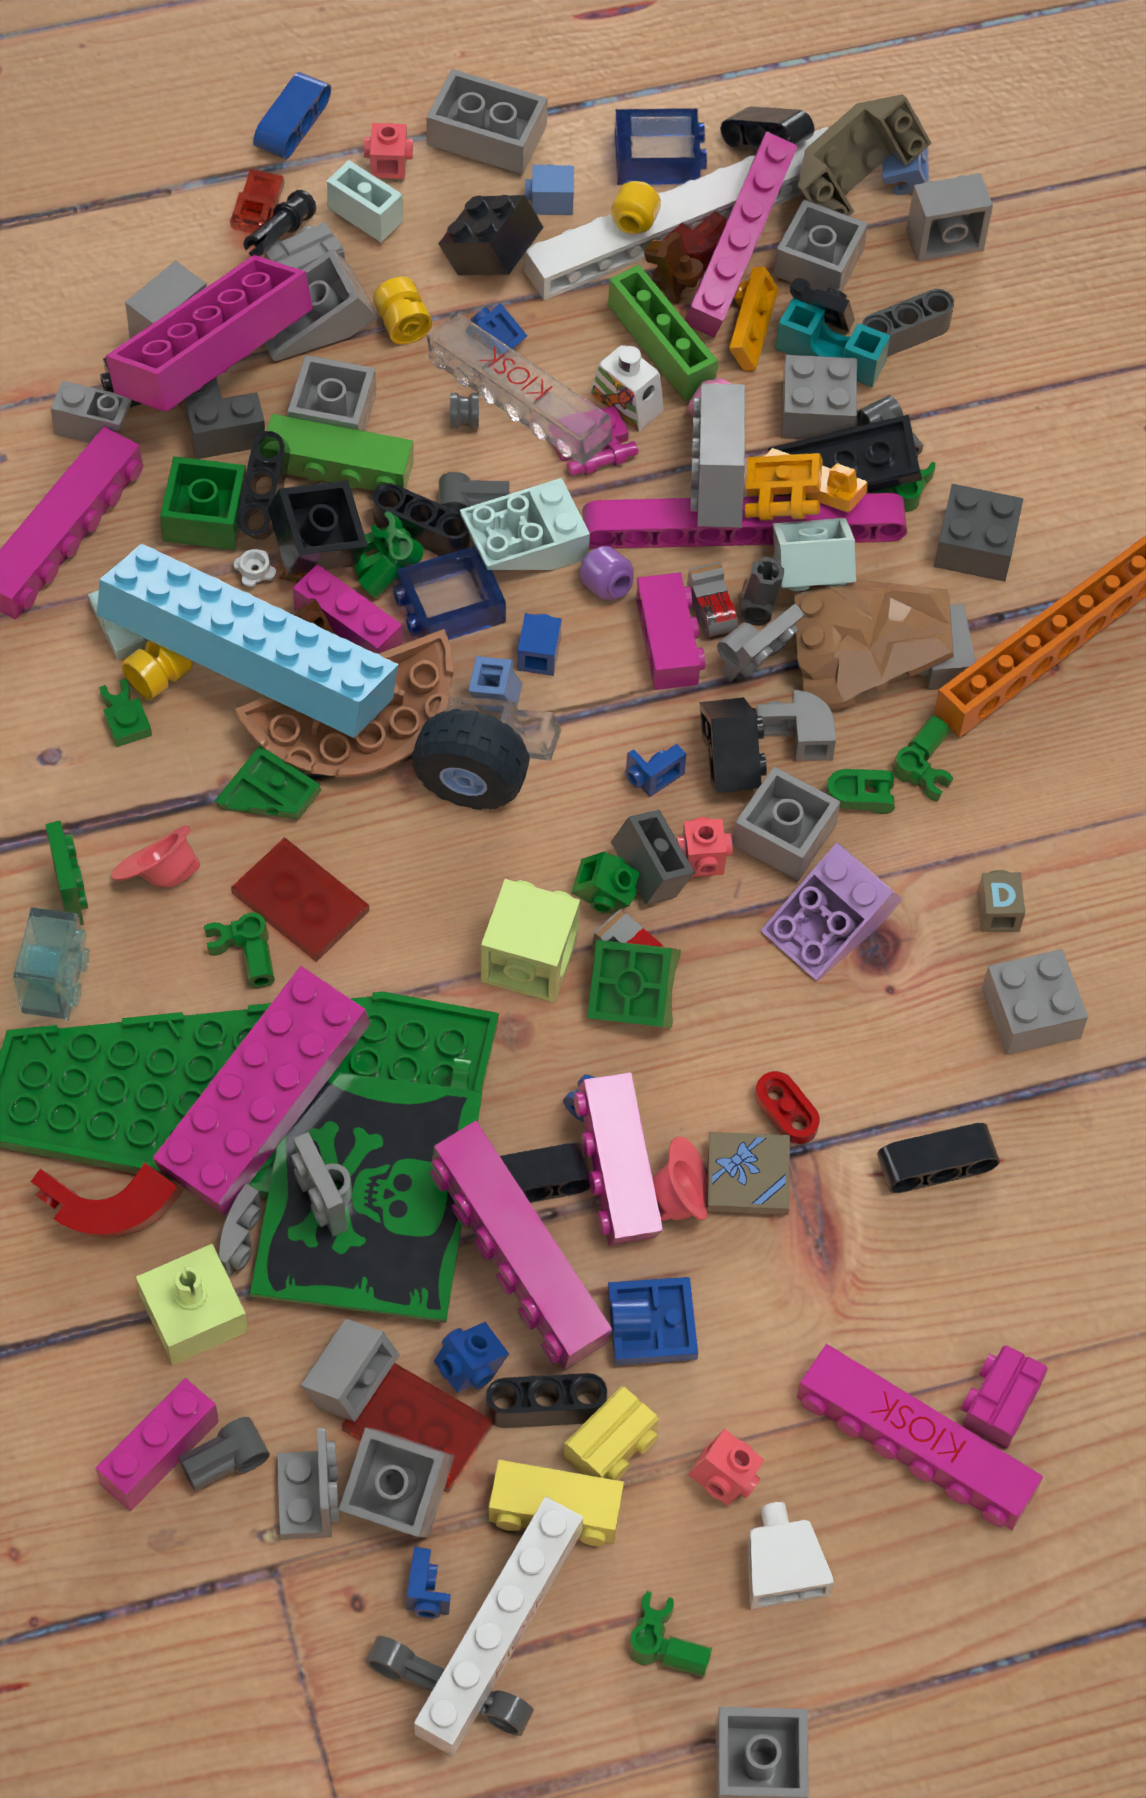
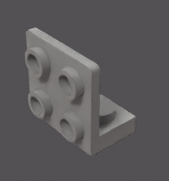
(308, 1491)

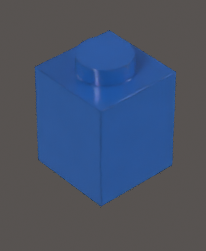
(539, 644)

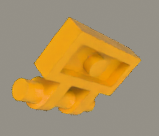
(779, 476)

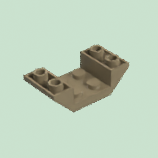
(858, 146)

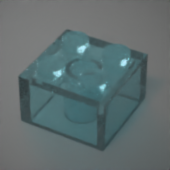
(51, 963)

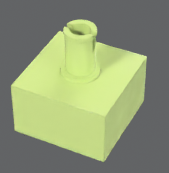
(192, 1304)

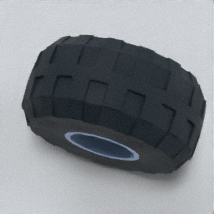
(470, 759)

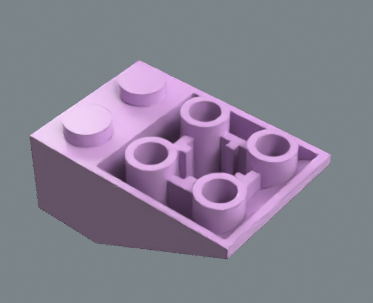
(831, 912)

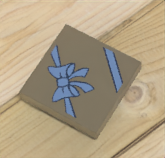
(748, 1173)

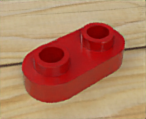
(789, 1109)

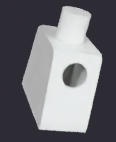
(785, 1561)

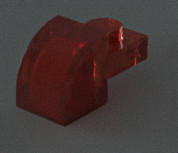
(257, 201)
(702, 239)

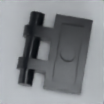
(834, 302)

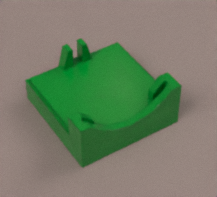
(633, 983)

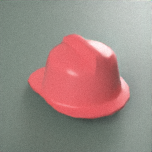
(163, 862)
(682, 1183)

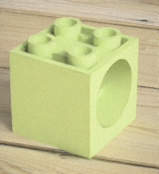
(530, 940)

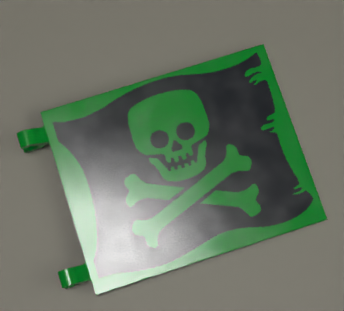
(399, 1224)

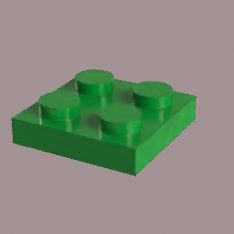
(67, 869)

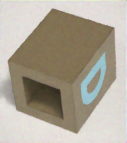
(1001, 901)

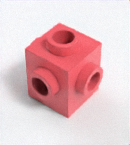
(388, 150)
(706, 846)
(727, 1468)

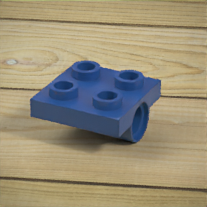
(652, 1321)

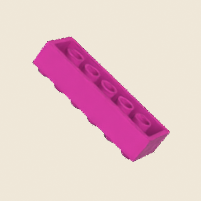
(209, 333)
(262, 1090)
(519, 1246)

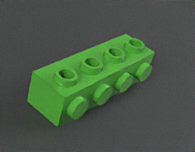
(661, 331)
(342, 453)

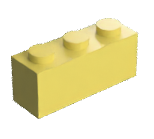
(522, 1487)

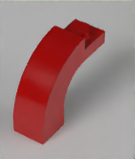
(129, 1211)

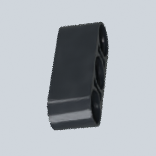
(749, 126)
(257, 468)
(410, 508)
(938, 1157)
(550, 1171)
(527, 1389)

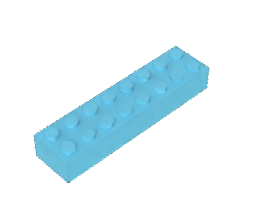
(247, 640)

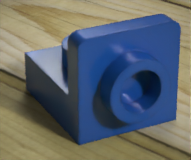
(500, 325)
(659, 772)
(422, 1578)

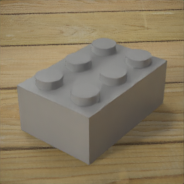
(487, 121)

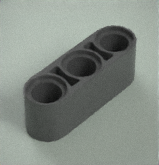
(914, 319)

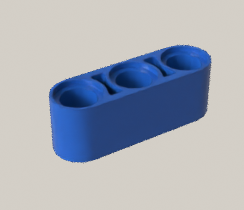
(292, 115)

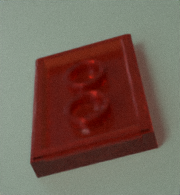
(300, 899)
(425, 1415)

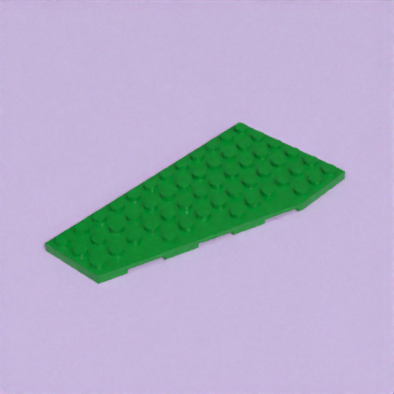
(124, 1086)

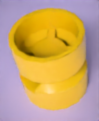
(402, 310)
(151, 669)

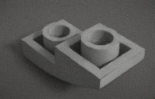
(235, 1239)

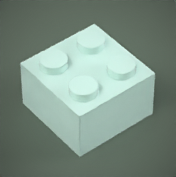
(815, 553)

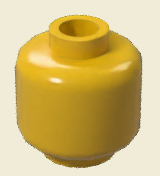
(635, 207)

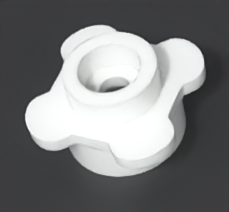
(254, 559)

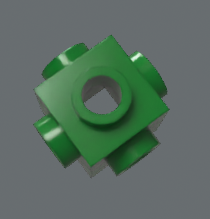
(605, 882)

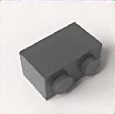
(653, 850)

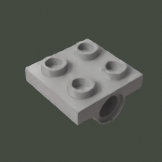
(747, 648)
(318, 1180)

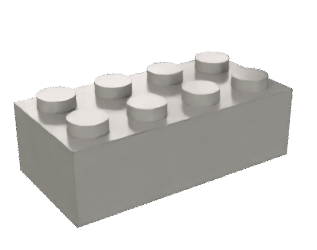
(718, 455)

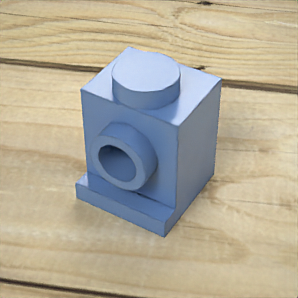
(495, 680)

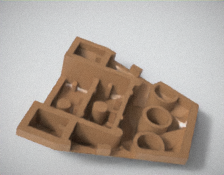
(869, 634)

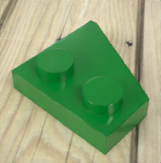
(269, 788)

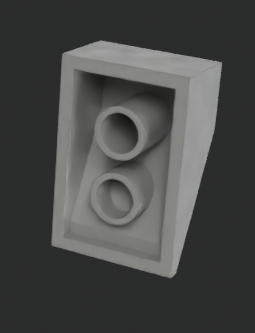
(337, 310)

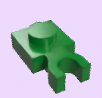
(124, 717)

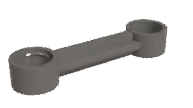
(400, 1663)

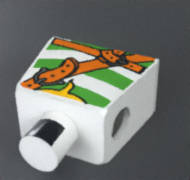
(630, 385)

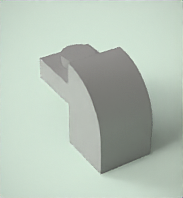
(806, 720)

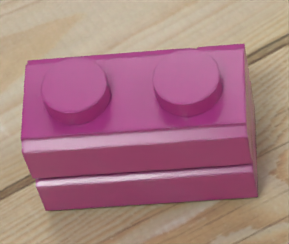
(1004, 1395)

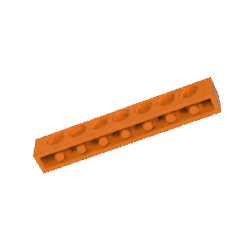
(1044, 641)

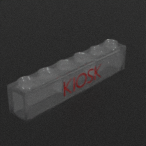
(519, 388)

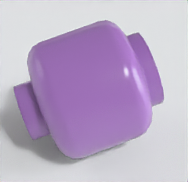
(606, 573)

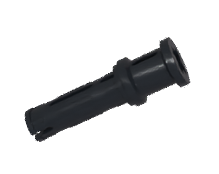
(286, 218)

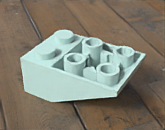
(529, 529)

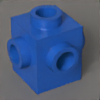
(470, 1357)

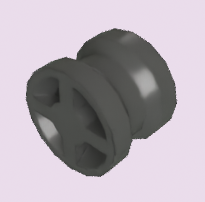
(464, 410)

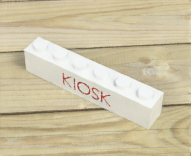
(498, 1626)

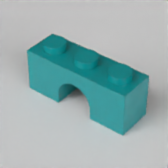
(805, 333)

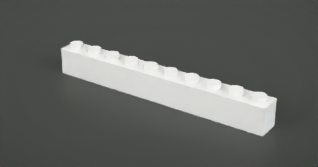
(602, 248)

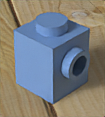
(551, 189)

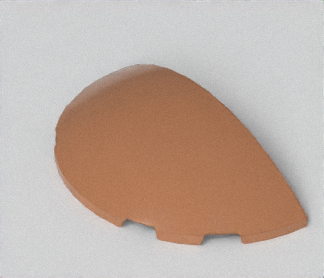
(316, 748)

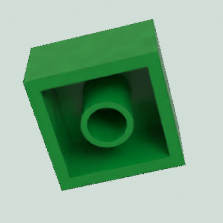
(202, 503)

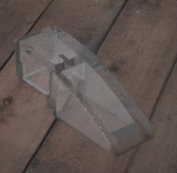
(538, 729)

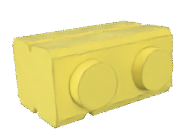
(612, 1436)

